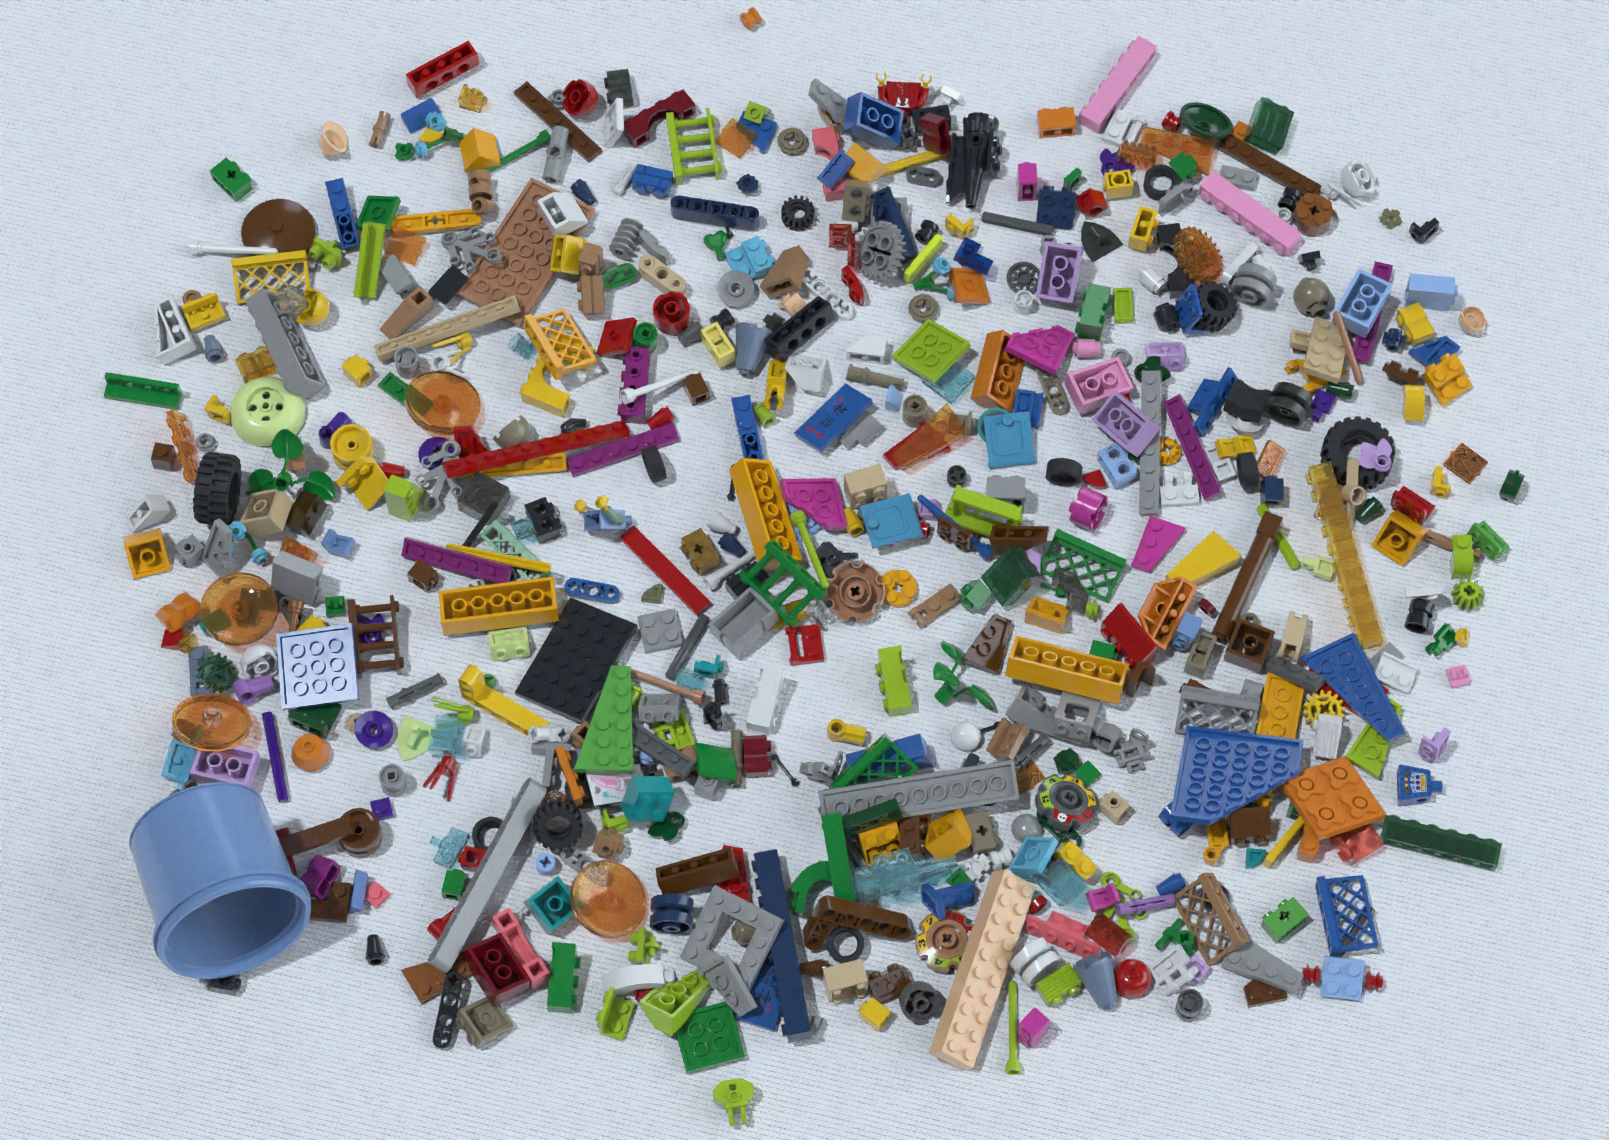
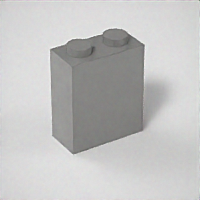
(297, 578)

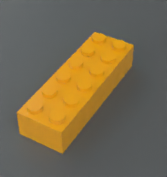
(763, 508)
(498, 606)
(1067, 670)

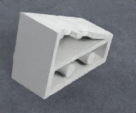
(172, 331)
(766, 699)

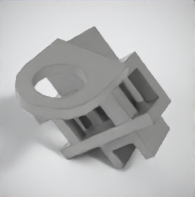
(1134, 743)
(820, 771)

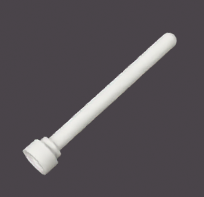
(197, 247)
(628, 395)
(713, 580)

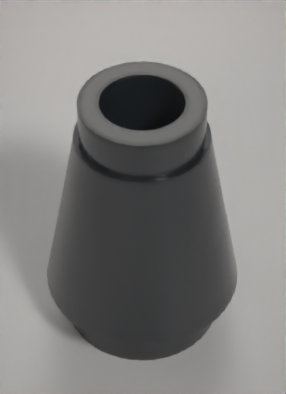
(374, 950)

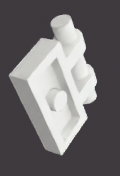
(1168, 965)

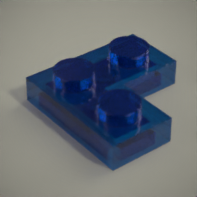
(968, 256)

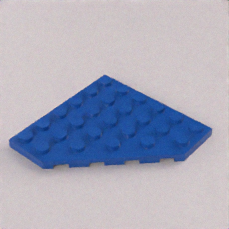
(1229, 770)

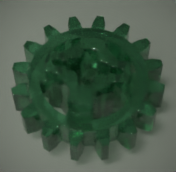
(213, 663)

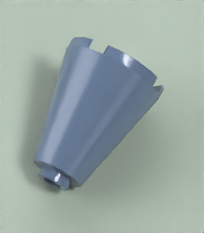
(749, 346)
(1098, 978)

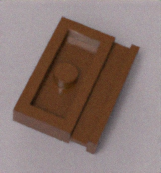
(1410, 375)

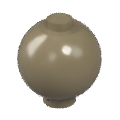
(1312, 297)

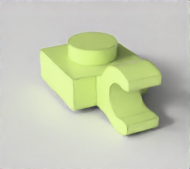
(1321, 566)

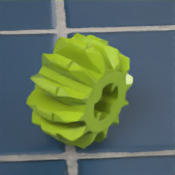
(1475, 594)

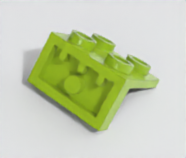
(614, 1016)

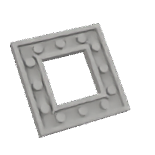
(722, 902)

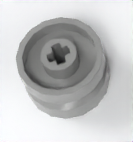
(1253, 285)

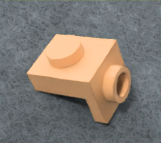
(792, 303)

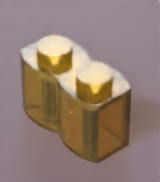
(255, 364)

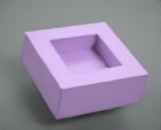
(1202, 967)

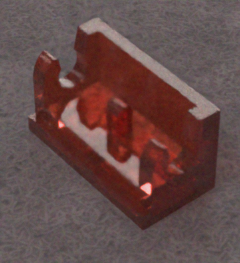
(1108, 934)

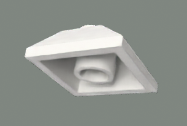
(806, 371)

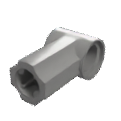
(1250, 688)

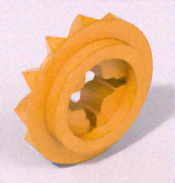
(1174, 454)

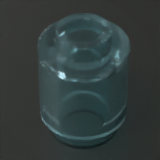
(689, 679)

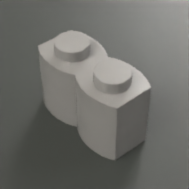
(1104, 734)

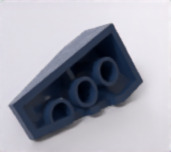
(886, 209)

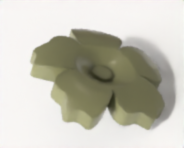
(1390, 218)

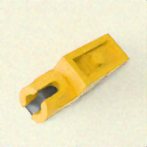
(775, 385)

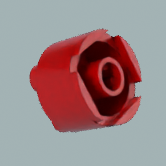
(671, 313)

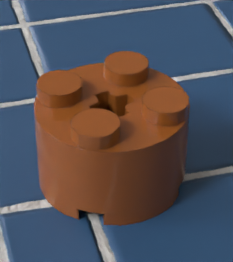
(1313, 215)

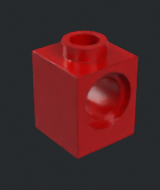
(1091, 202)

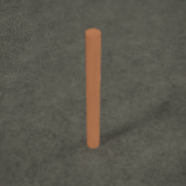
(1347, 346)

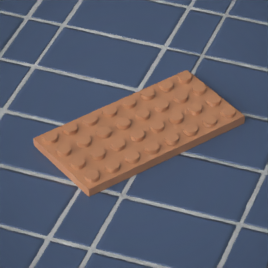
(525, 253)

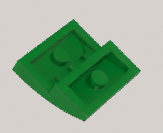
(715, 761)

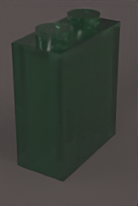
(1268, 125)
(1011, 576)

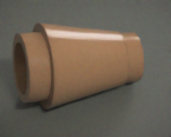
(483, 206)

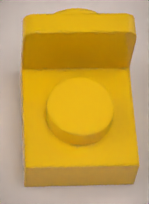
(217, 411)
(1437, 483)

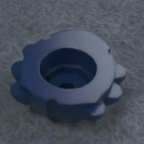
(747, 184)

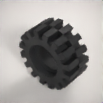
(796, 203)

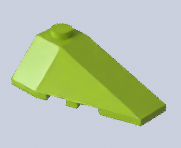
(675, 1002)

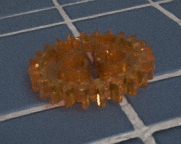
(1197, 254)

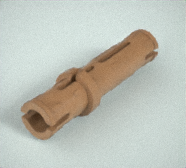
(1445, 542)

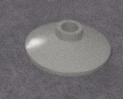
(732, 280)

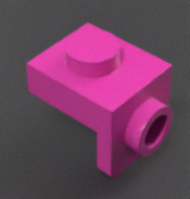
(1102, 897)

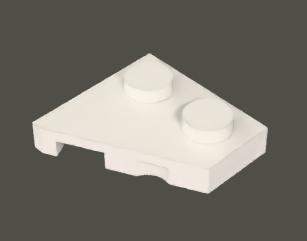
(1427, 593)

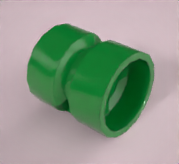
(645, 336)

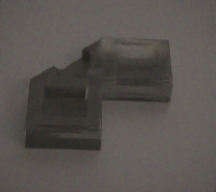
(1077, 595)

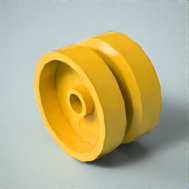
(350, 443)

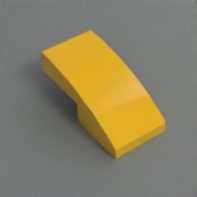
(1231, 447)

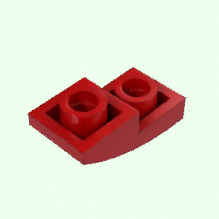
(855, 289)

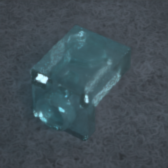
(523, 528)

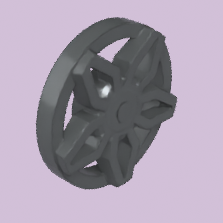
(1023, 277)

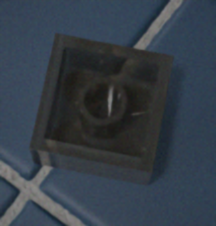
(480, 494)

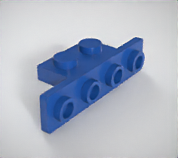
(1210, 399)

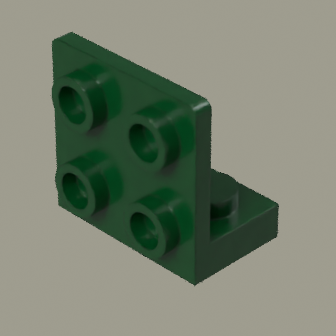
(316, 719)

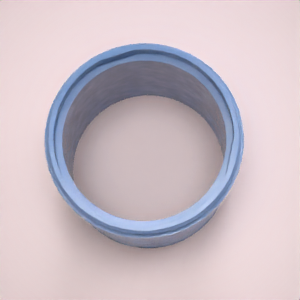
(217, 881)

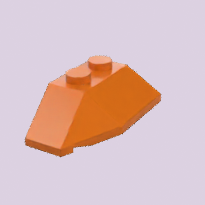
(1165, 608)

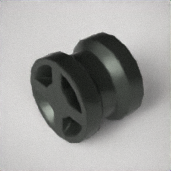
(958, 472)

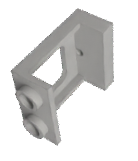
(1077, 705)

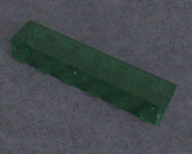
(1440, 843)

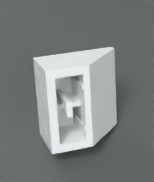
(561, 213)

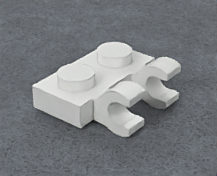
(1179, 495)

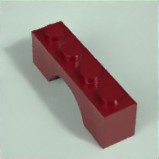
(637, 127)

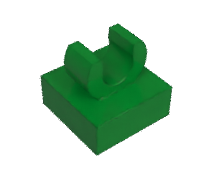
(335, 606)

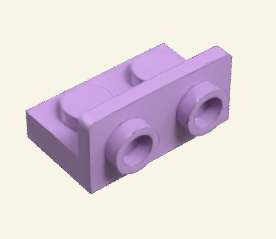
(1171, 354)
(1432, 749)

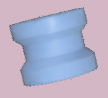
(548, 867)

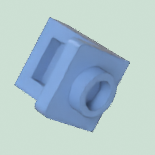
(337, 544)

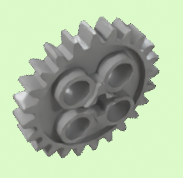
(875, 264)

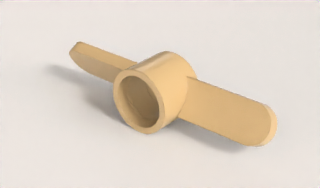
(1351, 485)

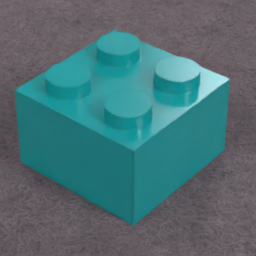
(647, 799)
(550, 905)

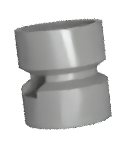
(407, 362)
(392, 780)

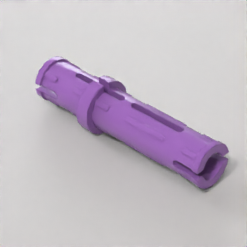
(1124, 908)

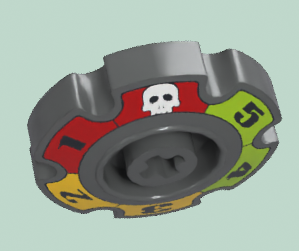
(1066, 802)

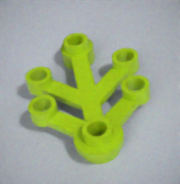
(1126, 890)

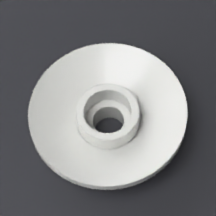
(1243, 424)

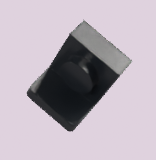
(1425, 231)

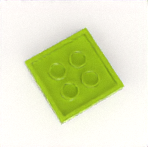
(931, 351)

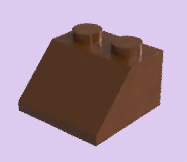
(1249, 826)

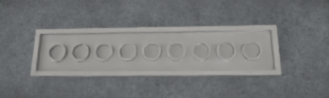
(928, 791)

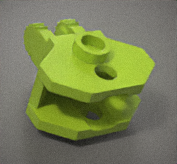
(734, 1100)

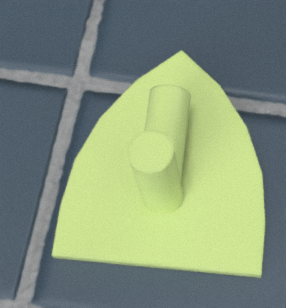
(413, 738)

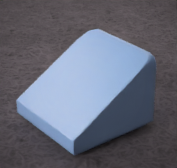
(893, 399)

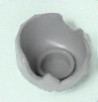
(1025, 826)

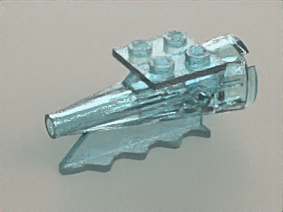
(898, 872)

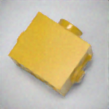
(1118, 184)

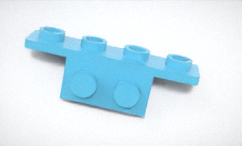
(178, 762)

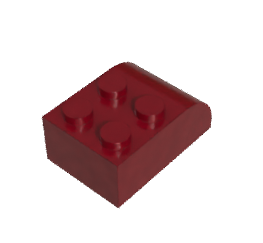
(497, 969)

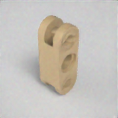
(654, 269)
(1293, 636)

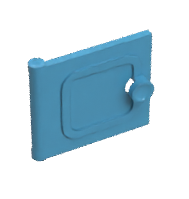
(1009, 444)
(894, 518)

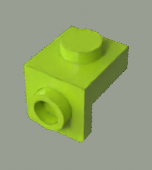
(618, 823)

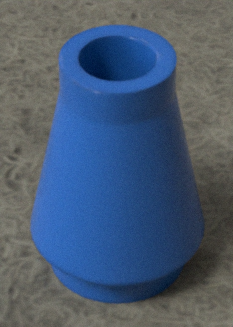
(1171, 885)

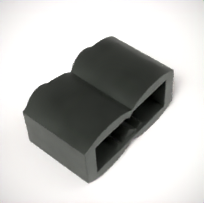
(619, 87)

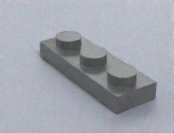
(1294, 673)

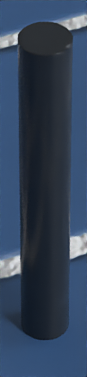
(480, 525)

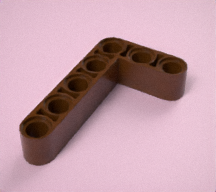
(854, 915)

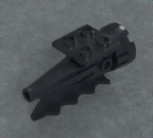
(973, 157)

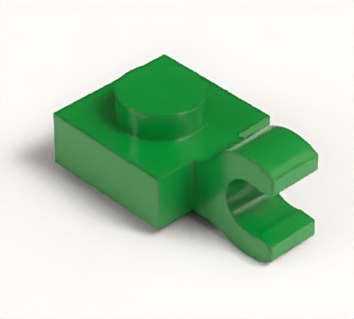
(1444, 640)

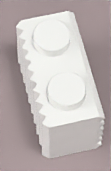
(1326, 736)

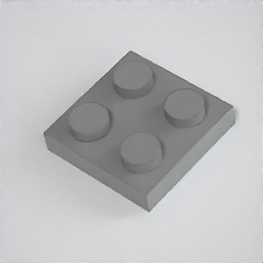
(660, 630)

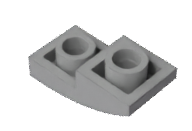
(649, 243)

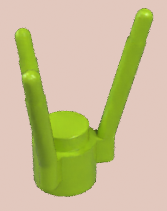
(465, 712)

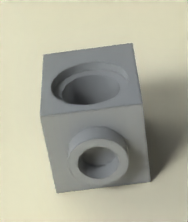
(707, 787)

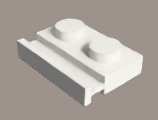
(1395, 672)

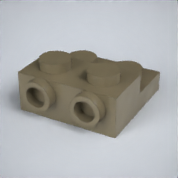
(482, 1022)

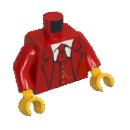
(904, 95)

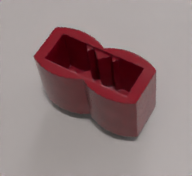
(935, 133)
(756, 756)

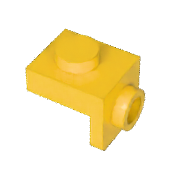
(956, 227)

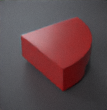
(1094, 479)

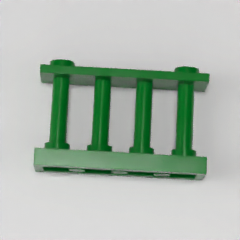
(787, 564)

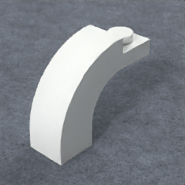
(637, 977)

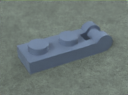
(194, 656)

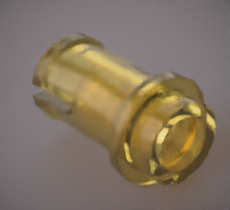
(186, 643)

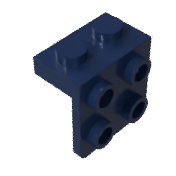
(1056, 207)

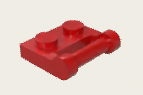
(811, 644)

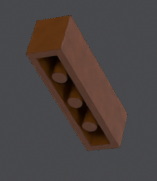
(697, 872)

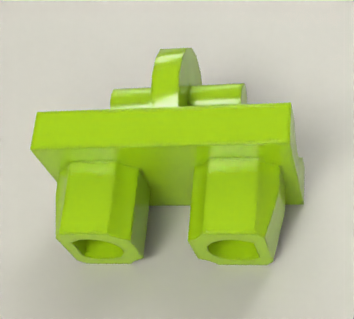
(328, 250)
(645, 946)

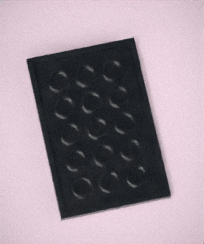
(576, 660)

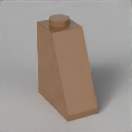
(786, 273)

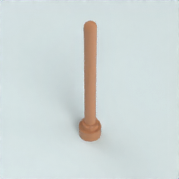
(696, 696)

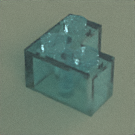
(445, 736)

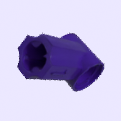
(338, 421)

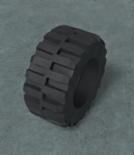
(1355, 431)
(217, 488)

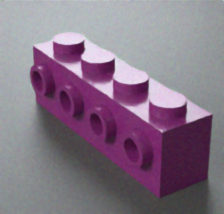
(634, 377)

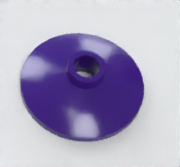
(428, 447)
(373, 720)

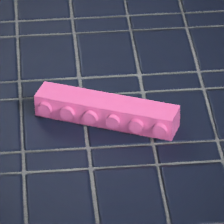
(1118, 84)
(1249, 213)

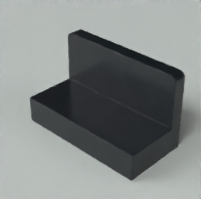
(448, 285)

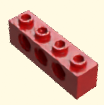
(442, 69)

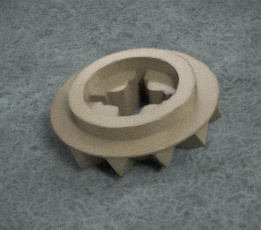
(788, 134)
(917, 302)

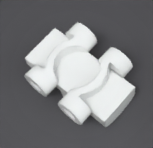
(980, 864)

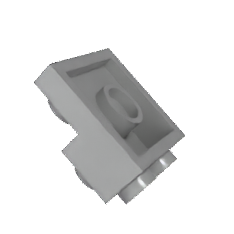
(659, 708)

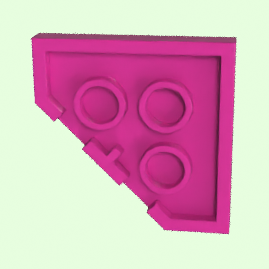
(1041, 347)
(817, 499)

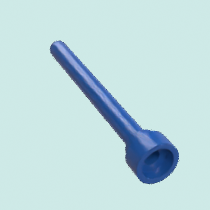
(983, 549)

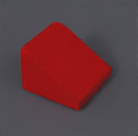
(171, 640)

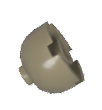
(514, 433)

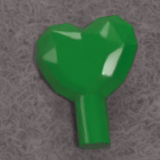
(716, 243)

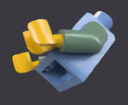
(603, 519)

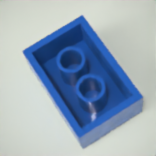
(873, 120)

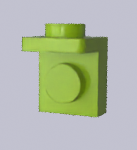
(755, 112)

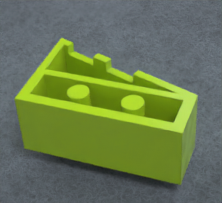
(402, 498)

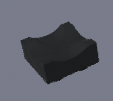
(1246, 401)

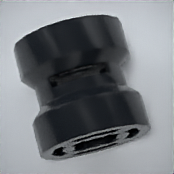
(1289, 199)
(927, 230)
(724, 319)

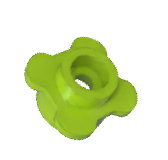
(1093, 610)

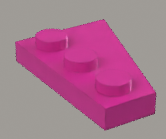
(1155, 542)

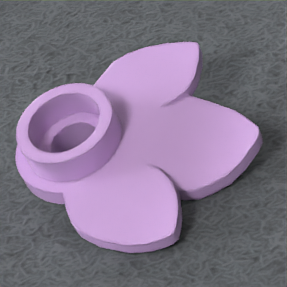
(1374, 454)

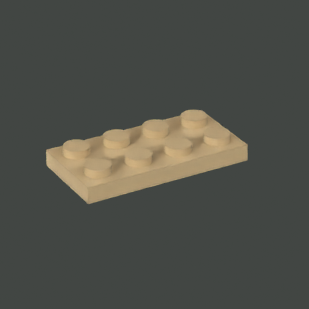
(1324, 351)

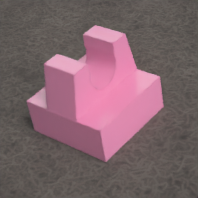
(1458, 676)

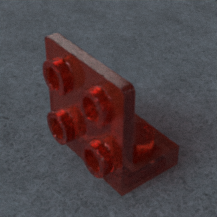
(843, 237)

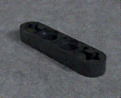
(447, 1010)

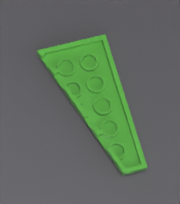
(609, 736)

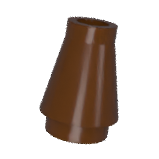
(813, 968)

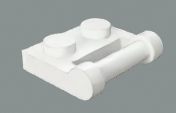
(1118, 126)

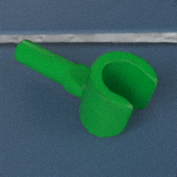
(1058, 592)

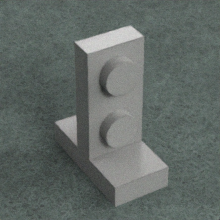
(548, 750)

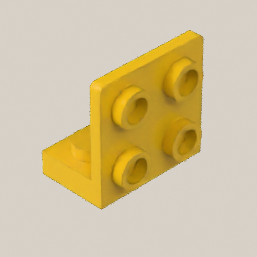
(365, 480)

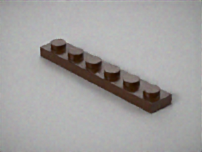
(1267, 165)

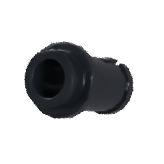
(720, 690)

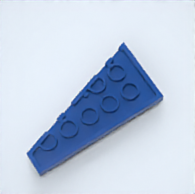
(1353, 679)

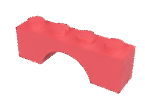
(826, 145)
(510, 929)

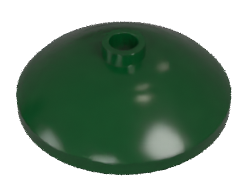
(1205, 121)

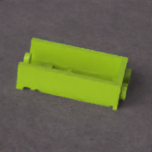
(973, 521)

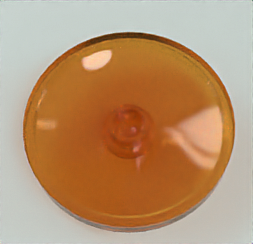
(442, 401)
(239, 609)
(211, 722)
(608, 899)

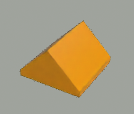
(479, 150)
(866, 165)
(1046, 614)

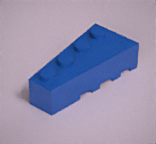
(913, 746)

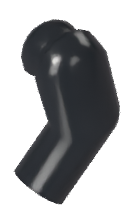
(572, 423)

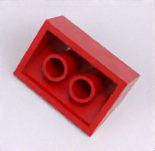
(1128, 636)

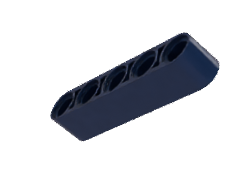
(714, 212)

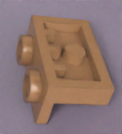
(1007, 740)

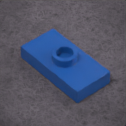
(835, 170)

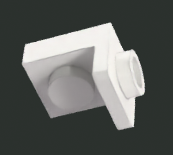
(473, 741)

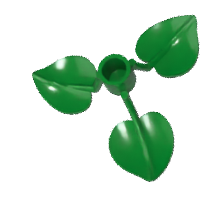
(290, 446)
(951, 682)

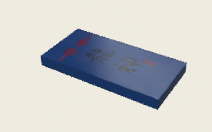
(833, 417)
(763, 993)

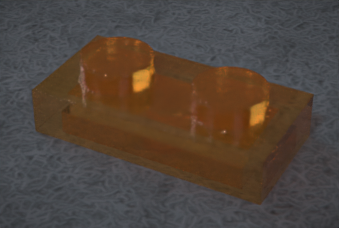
(1269, 458)

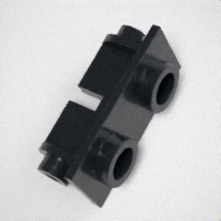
(712, 715)

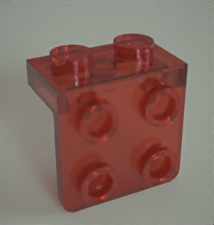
(1356, 843)

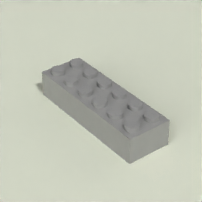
(285, 345)

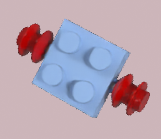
(1342, 978)

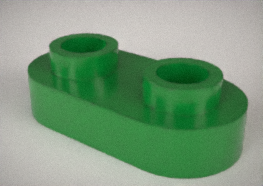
(618, 276)

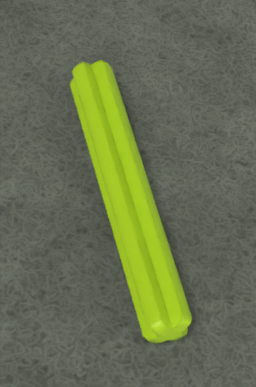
(1282, 543)

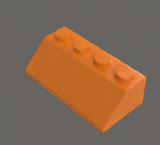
(997, 374)

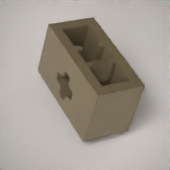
(982, 823)

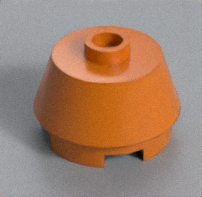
(310, 752)

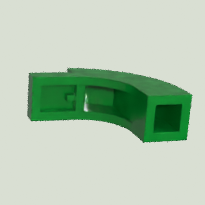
(812, 874)

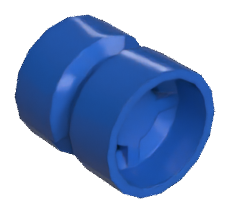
(1176, 827)

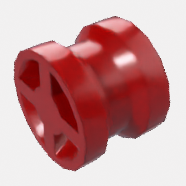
(1171, 121)

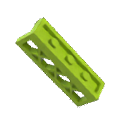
(369, 259)

